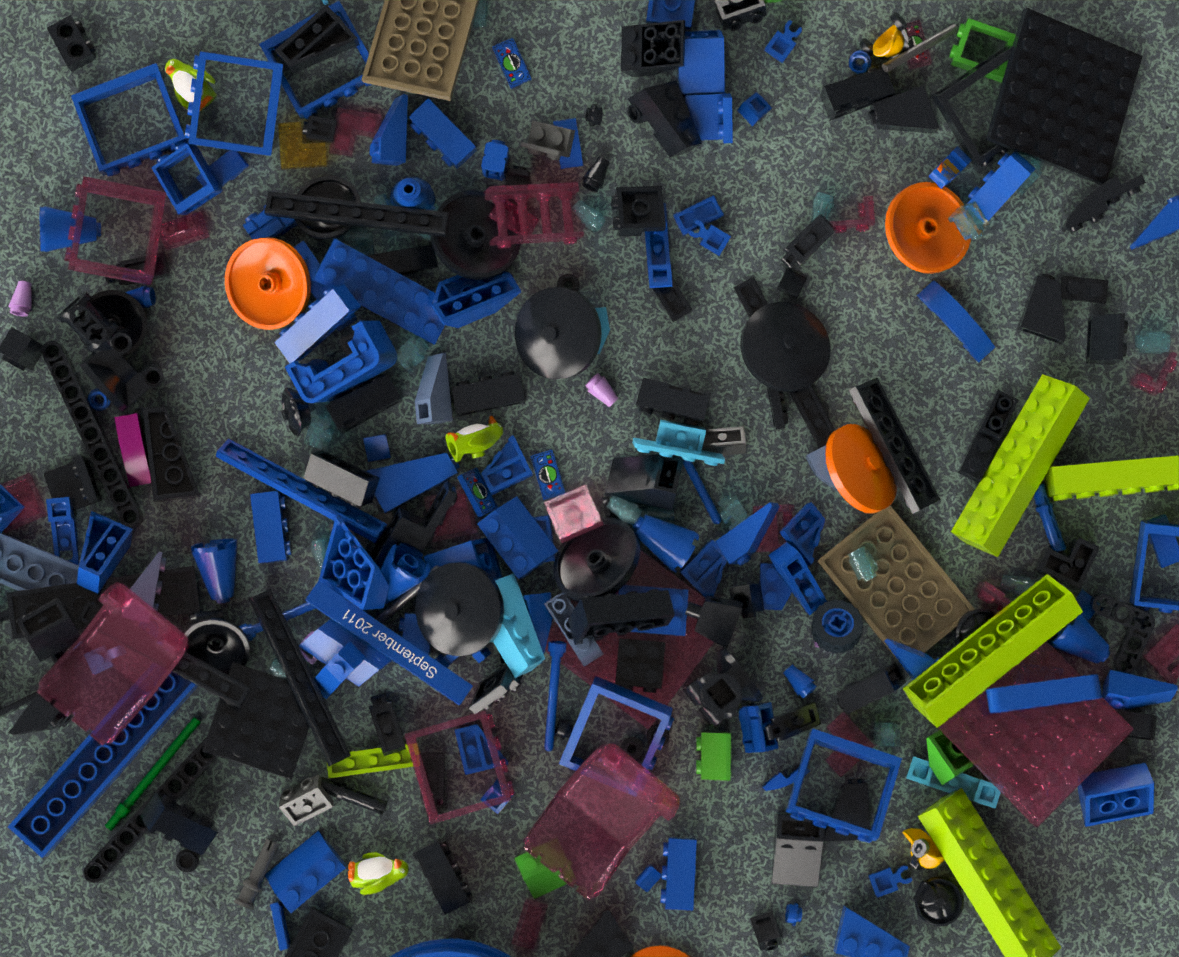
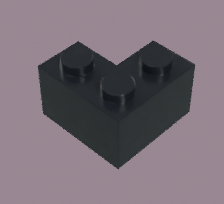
(1068, 569)

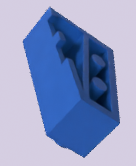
(102, 551)
(864, 939)

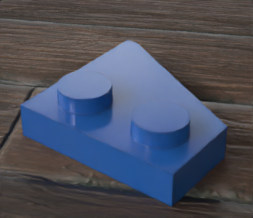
(506, 468)
(804, 531)
(705, 569)
(773, 587)
(474, 749)

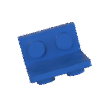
(712, 115)

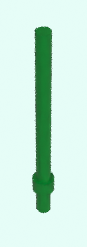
(123, 809)

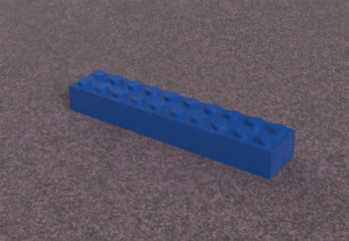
(93, 770)

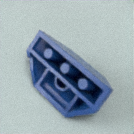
(467, 300)

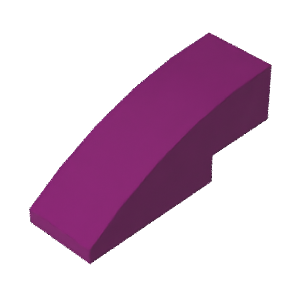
(133, 449)

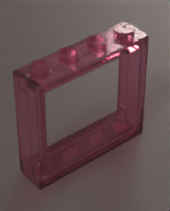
(124, 192)
(494, 746)

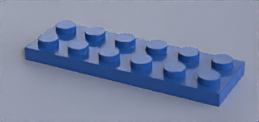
(381, 290)

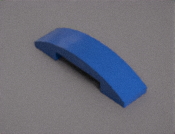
(658, 257)
(957, 320)
(63, 526)

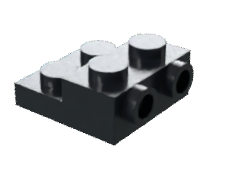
(737, 12)
(638, 210)
(640, 664)
(494, 689)

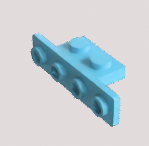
(681, 441)

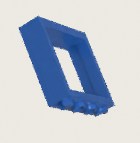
(114, 87)
(330, 99)
(194, 107)
(1144, 602)
(628, 698)
(855, 750)

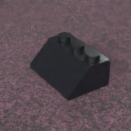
(39, 716)

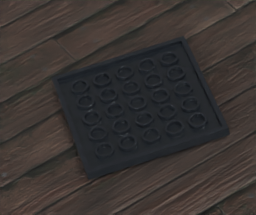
(1064, 97)

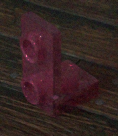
(865, 210)
(1144, 382)

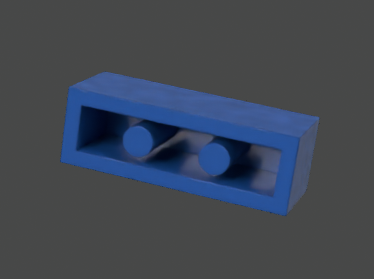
(441, 134)
(1001, 184)
(270, 527)
(679, 873)

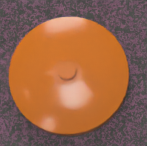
(921, 230)
(267, 283)
(859, 469)

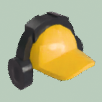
(891, 42)
(923, 849)

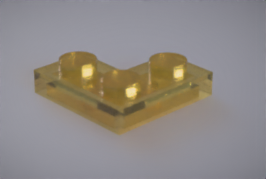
(295, 153)

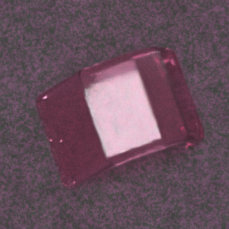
(114, 665)
(598, 819)

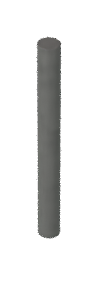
(921, 47)
(400, 602)

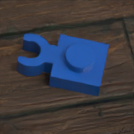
(782, 44)
(712, 238)
(885, 881)

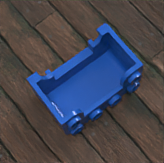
(370, 357)

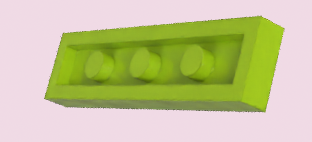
(370, 761)

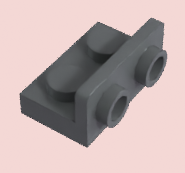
(549, 139)
(305, 800)

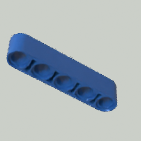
(1043, 693)

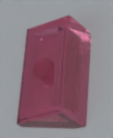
(184, 231)
(529, 923)

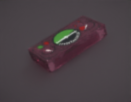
(915, 37)

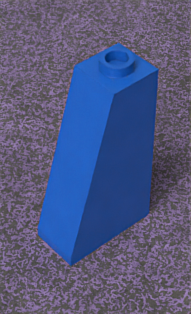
(411, 479)

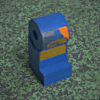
(950, 167)

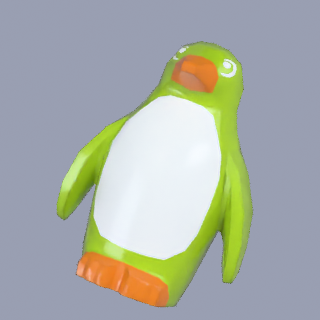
(181, 76)
(474, 439)
(376, 872)

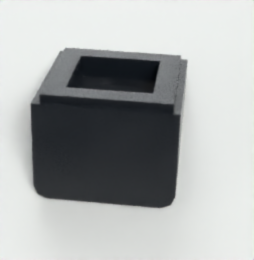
(791, 283)

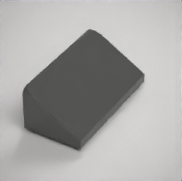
(725, 440)

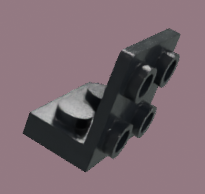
(74, 481)

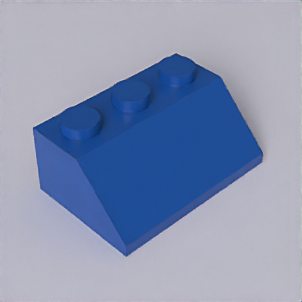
(517, 537)
(1117, 794)
(305, 871)

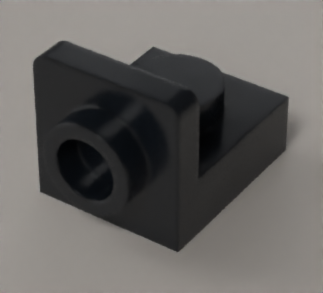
(320, 129)
(517, 176)
(766, 931)

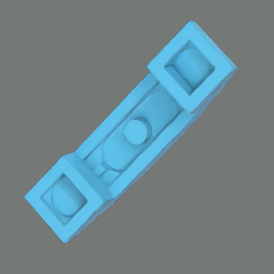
(975, 789)

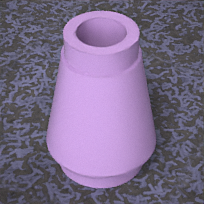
(22, 299)
(601, 389)

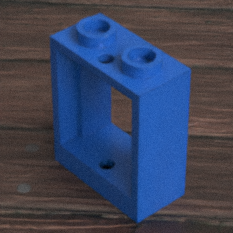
(209, 191)

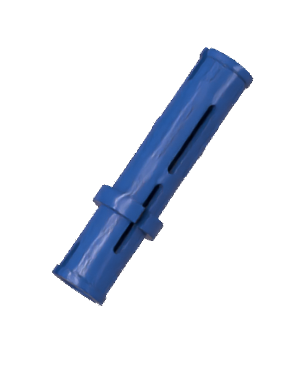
(1048, 519)

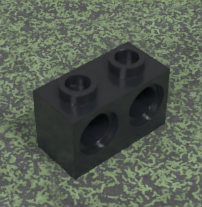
(68, 45)

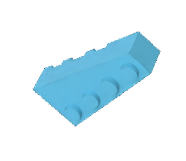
(517, 636)

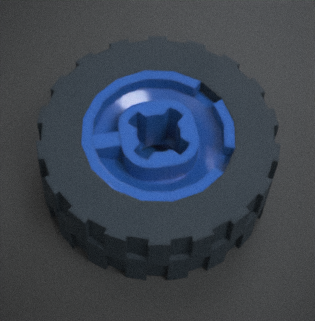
(837, 626)

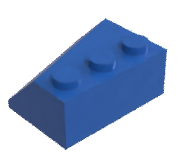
(352, 571)
(332, 637)

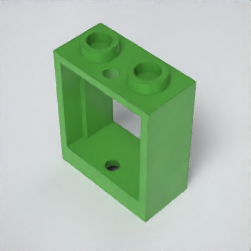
(963, 32)

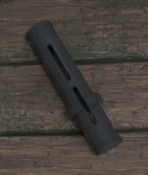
(356, 797)

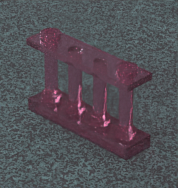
(542, 193)

